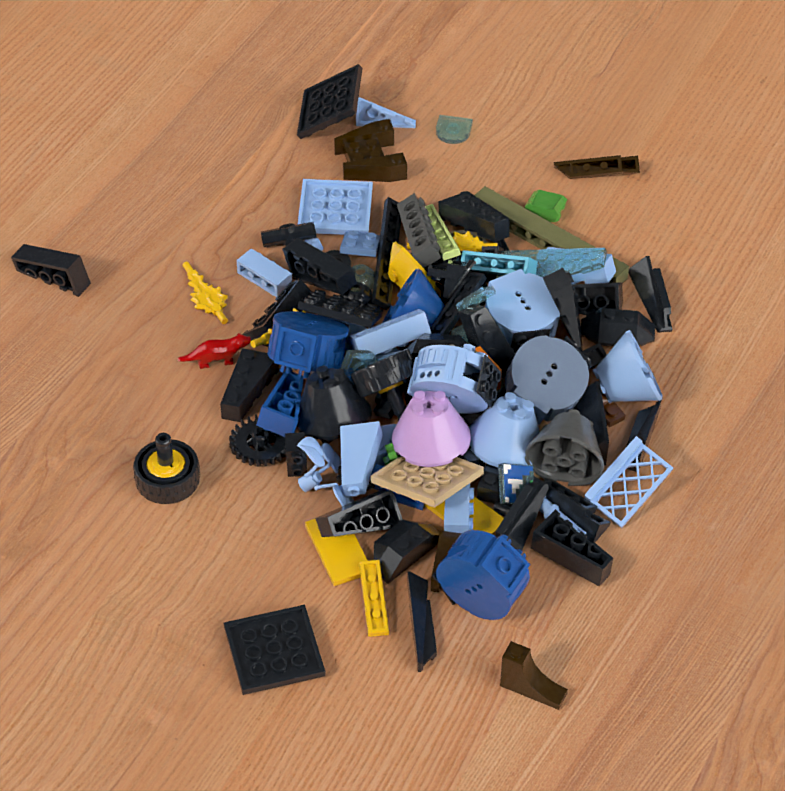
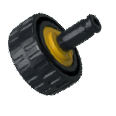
(386, 377)
(166, 470)

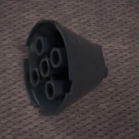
(329, 403)

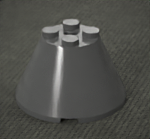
(566, 450)

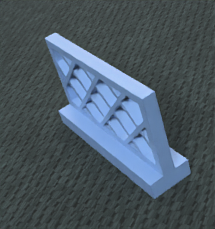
(618, 468)

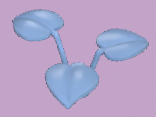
(312, 479)

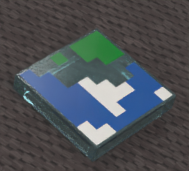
(512, 480)

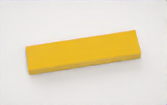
(373, 598)

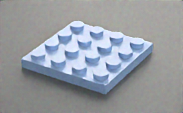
(336, 205)

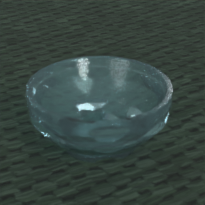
(366, 278)

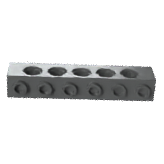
(419, 230)

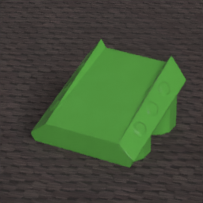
(546, 205)

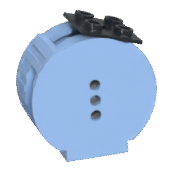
(522, 308)
(459, 372)

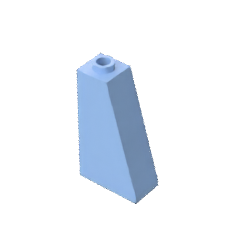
(358, 455)

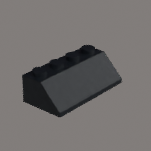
(592, 408)

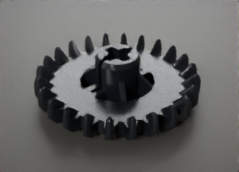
(260, 440)

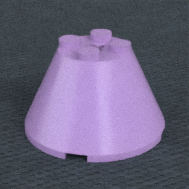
(430, 431)

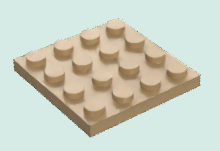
(427, 484)

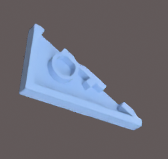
(370, 112)

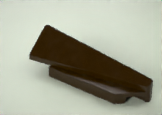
(598, 166)

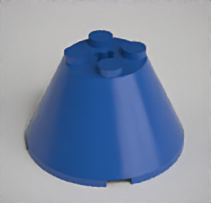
(415, 295)

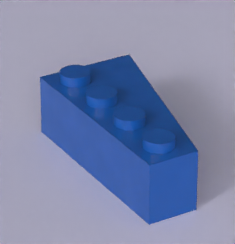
(282, 407)

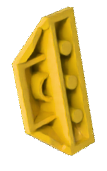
(402, 266)

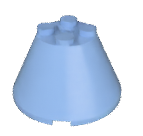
(625, 374)
(504, 431)

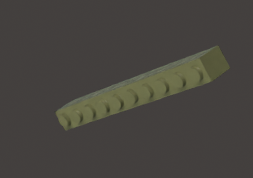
(540, 231)

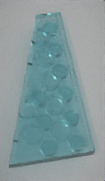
(572, 260)

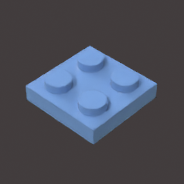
(360, 244)

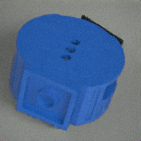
(307, 342)
(483, 574)

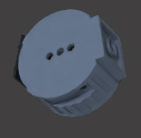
(549, 375)

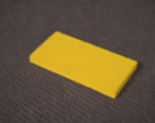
(483, 518)
(338, 554)

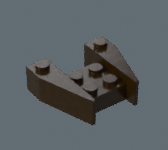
(365, 154)

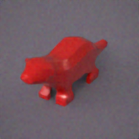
(217, 350)

